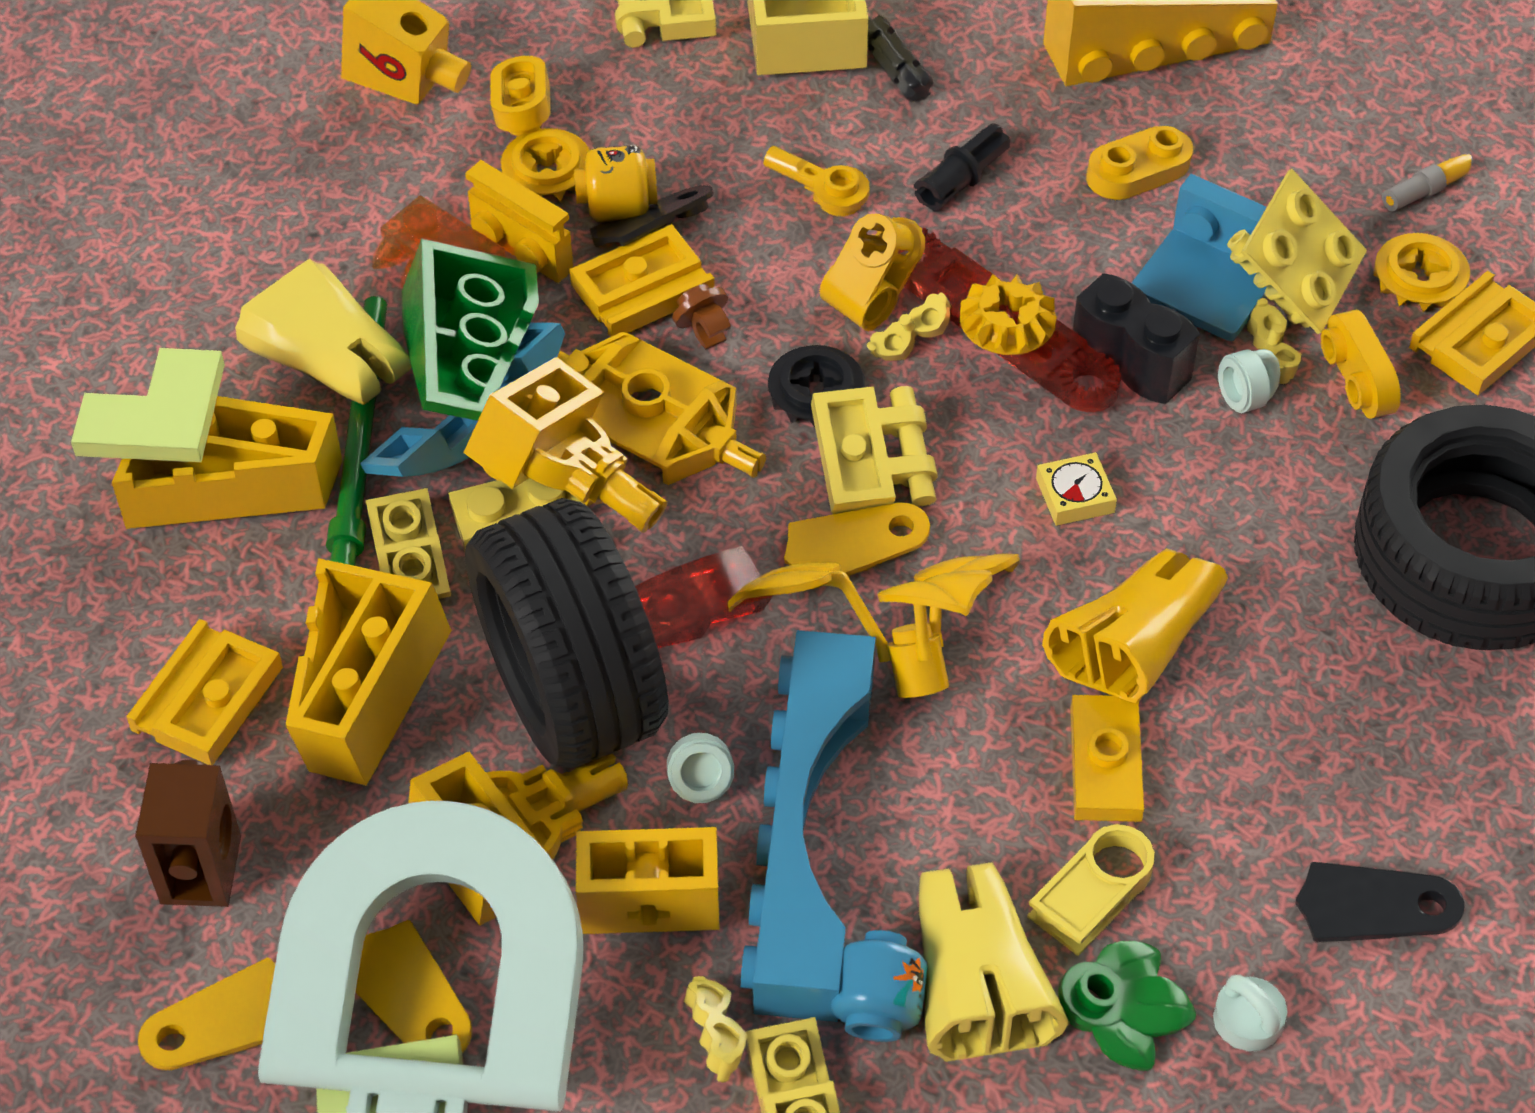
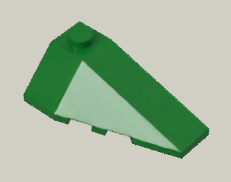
(464, 323)

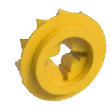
(545, 148)
(1439, 258)
(994, 329)

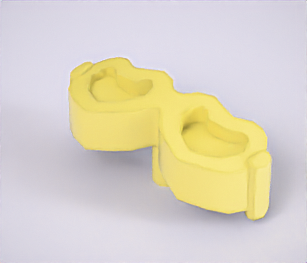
(1268, 329)
(899, 338)
(721, 1035)

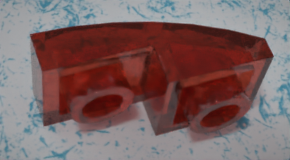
(696, 594)

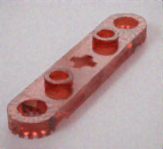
(1051, 365)

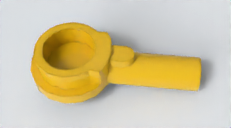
(836, 189)

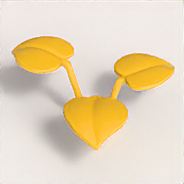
(915, 647)

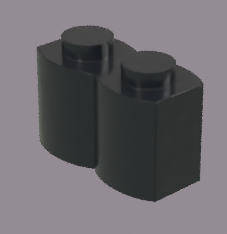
(1144, 339)

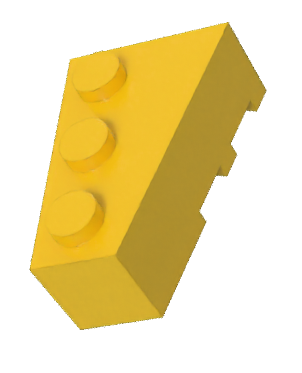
(252, 465)
(361, 666)

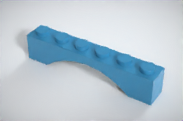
(800, 936)

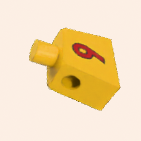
(399, 49)

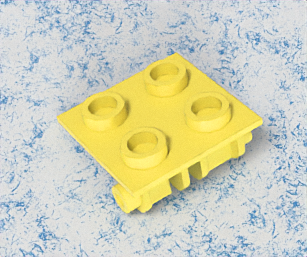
(1299, 254)

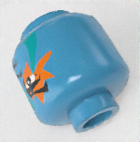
(880, 987)

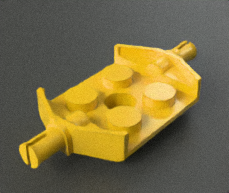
(680, 429)

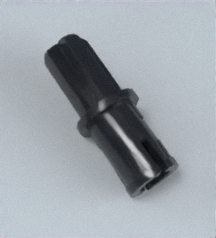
(961, 167)

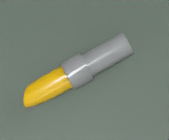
(1426, 182)

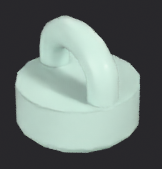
(1248, 379)
(700, 768)
(1249, 1013)

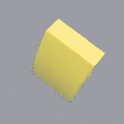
(408, 538)
(790, 1069)

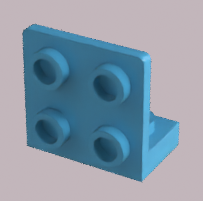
(1194, 264)

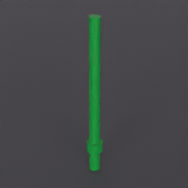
(347, 530)

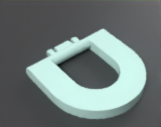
(325, 940)

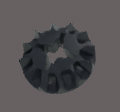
(794, 371)

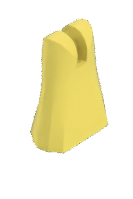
(322, 331)
(981, 972)

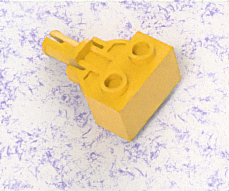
(547, 433)
(537, 801)

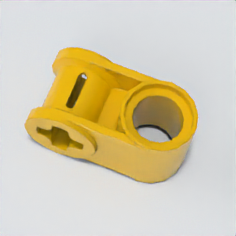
(870, 272)

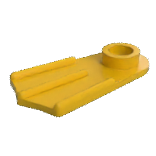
(857, 537)
(408, 987)
(212, 1021)

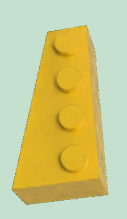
(1127, 36)

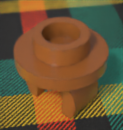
(703, 311)

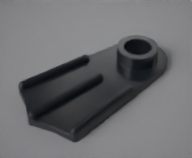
(680, 204)
(1375, 903)

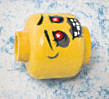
(616, 183)

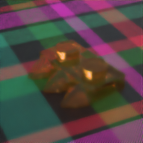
(425, 221)

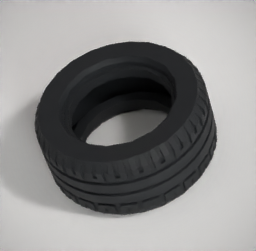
(1411, 568)
(567, 632)

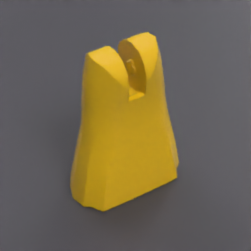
(1136, 628)

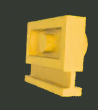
(520, 221)
(639, 280)
(1479, 333)
(205, 692)

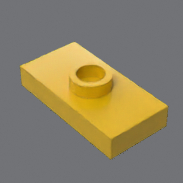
(1106, 759)

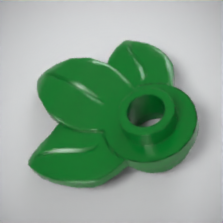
(1132, 1002)

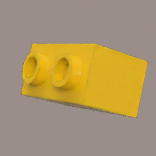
(647, 880)

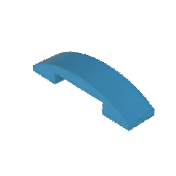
(431, 450)

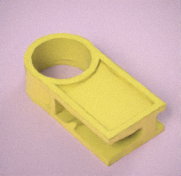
(1083, 897)

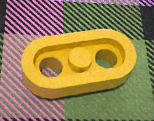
(520, 94)
(1139, 162)
(1367, 370)

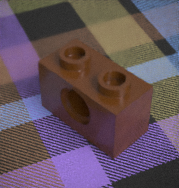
(188, 834)

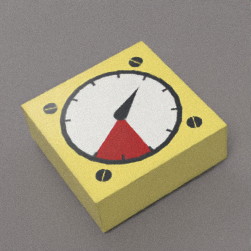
(1076, 489)

